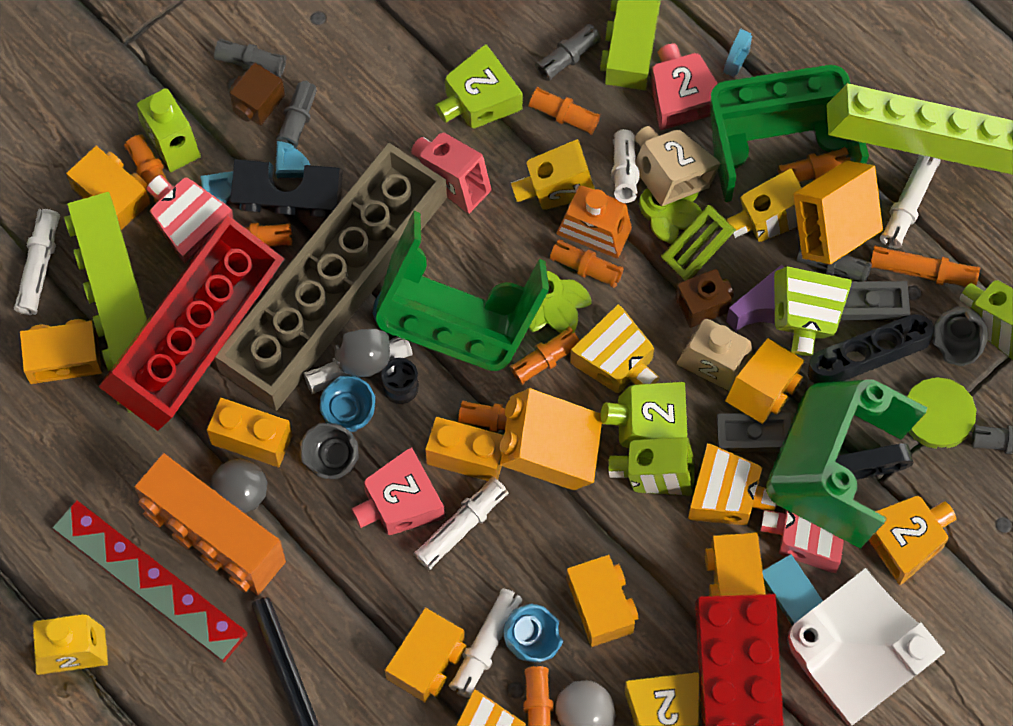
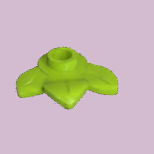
(671, 217)
(561, 305)

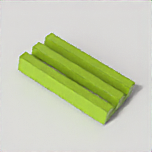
(708, 252)

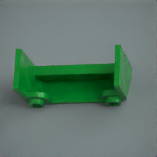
(772, 108)
(450, 319)
(806, 472)

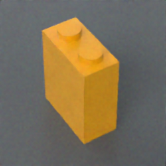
(838, 212)
(551, 439)

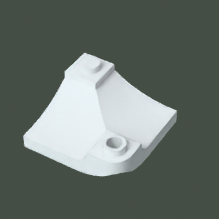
(861, 647)

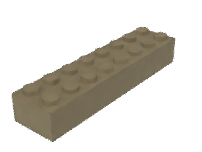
(329, 277)

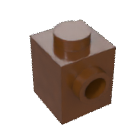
(256, 94)
(704, 297)

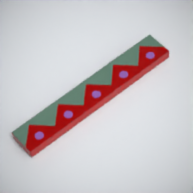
(150, 581)

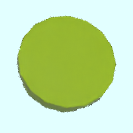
(948, 413)

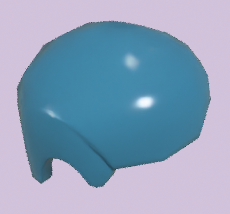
(348, 402)
(532, 633)

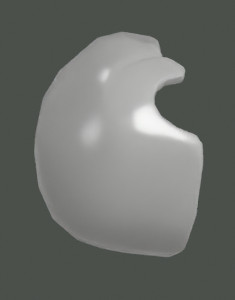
(585, 705)

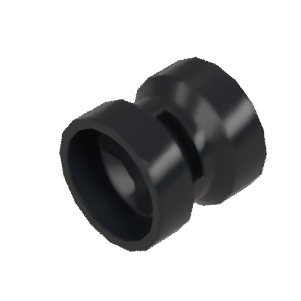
(399, 372)

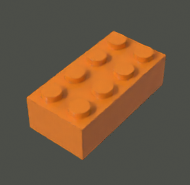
(210, 525)

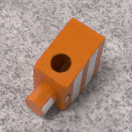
(596, 221)

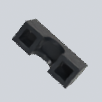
(255, 189)

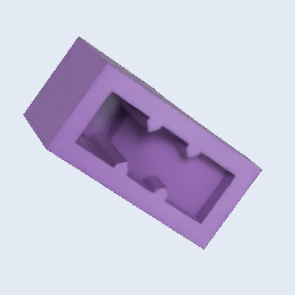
(754, 306)

